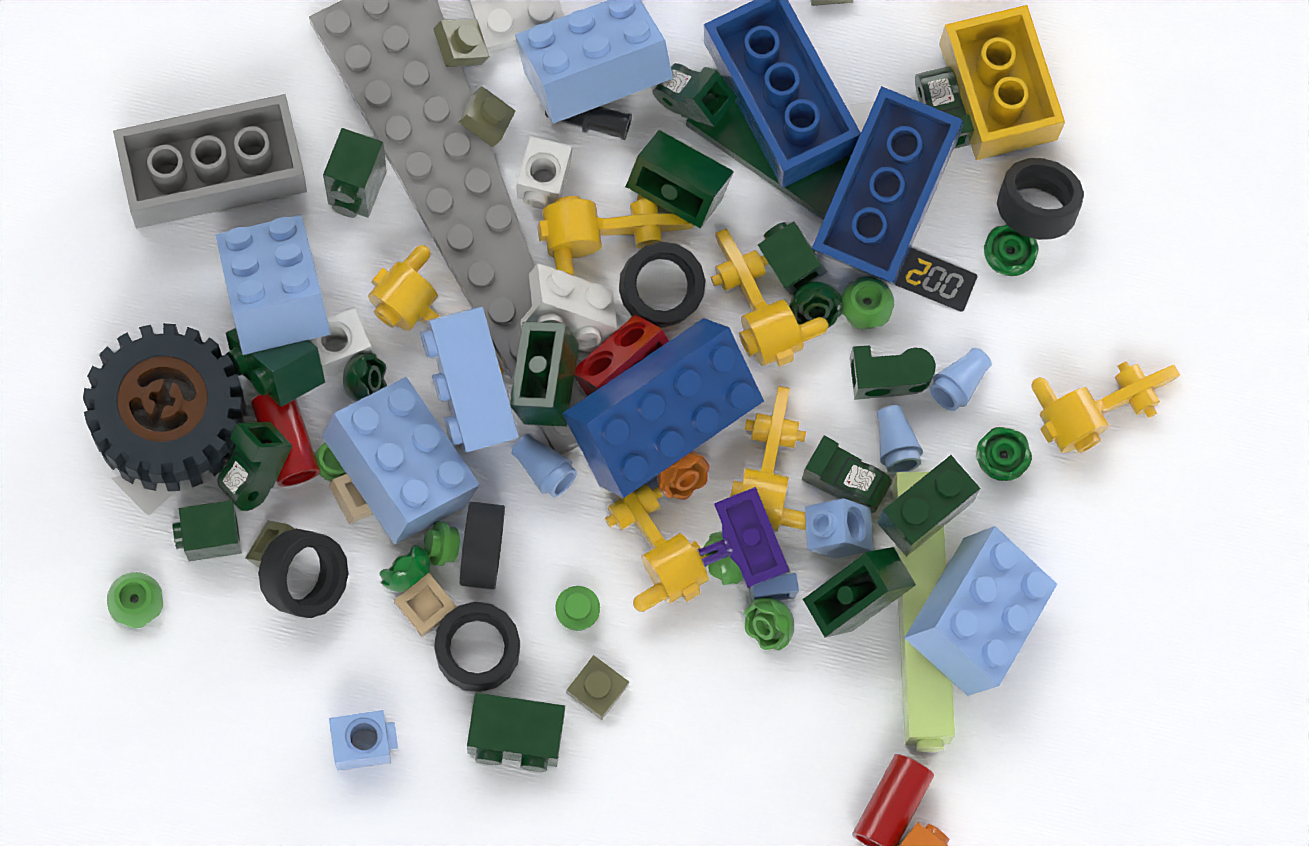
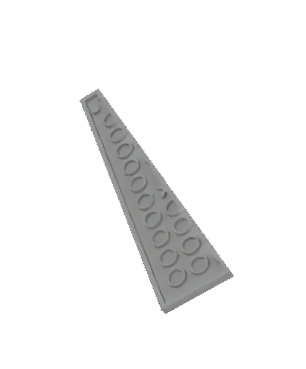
(450, 174)

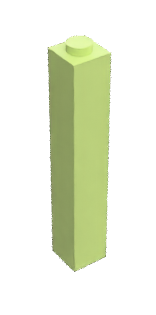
(925, 689)

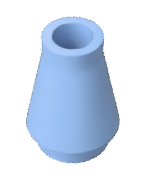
(958, 381)
(897, 441)
(545, 466)

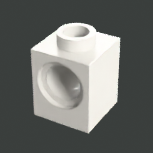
(548, 156)
(348, 327)

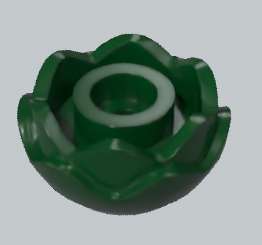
(816, 300)
(364, 376)

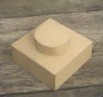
(349, 499)
(424, 605)

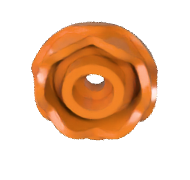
(684, 476)

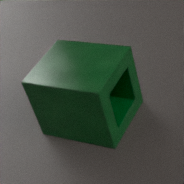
(791, 256)
(208, 531)

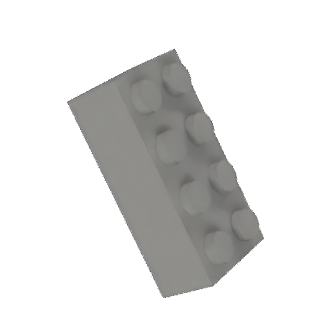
(210, 161)

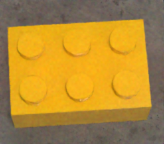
(1003, 81)

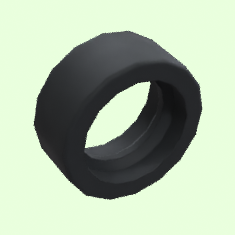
(1034, 220)
(688, 264)
(482, 545)
(331, 578)
(484, 613)

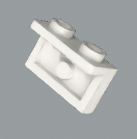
(567, 299)

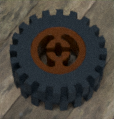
(208, 418)

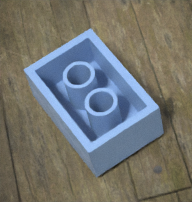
(593, 57)
(272, 284)
(469, 379)
(400, 460)
(981, 611)

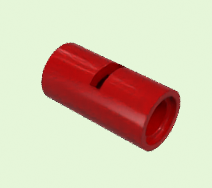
(301, 462)
(893, 802)

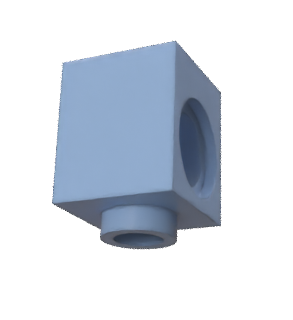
(839, 528)
(345, 727)

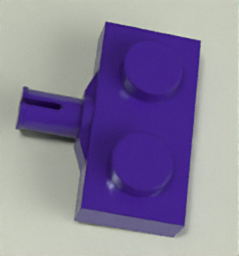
(747, 539)

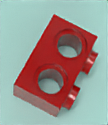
(618, 353)

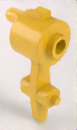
(575, 230)
(403, 295)
(770, 329)
(1078, 419)
(771, 487)
(671, 564)

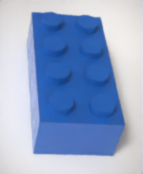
(781, 88)
(888, 185)
(663, 407)

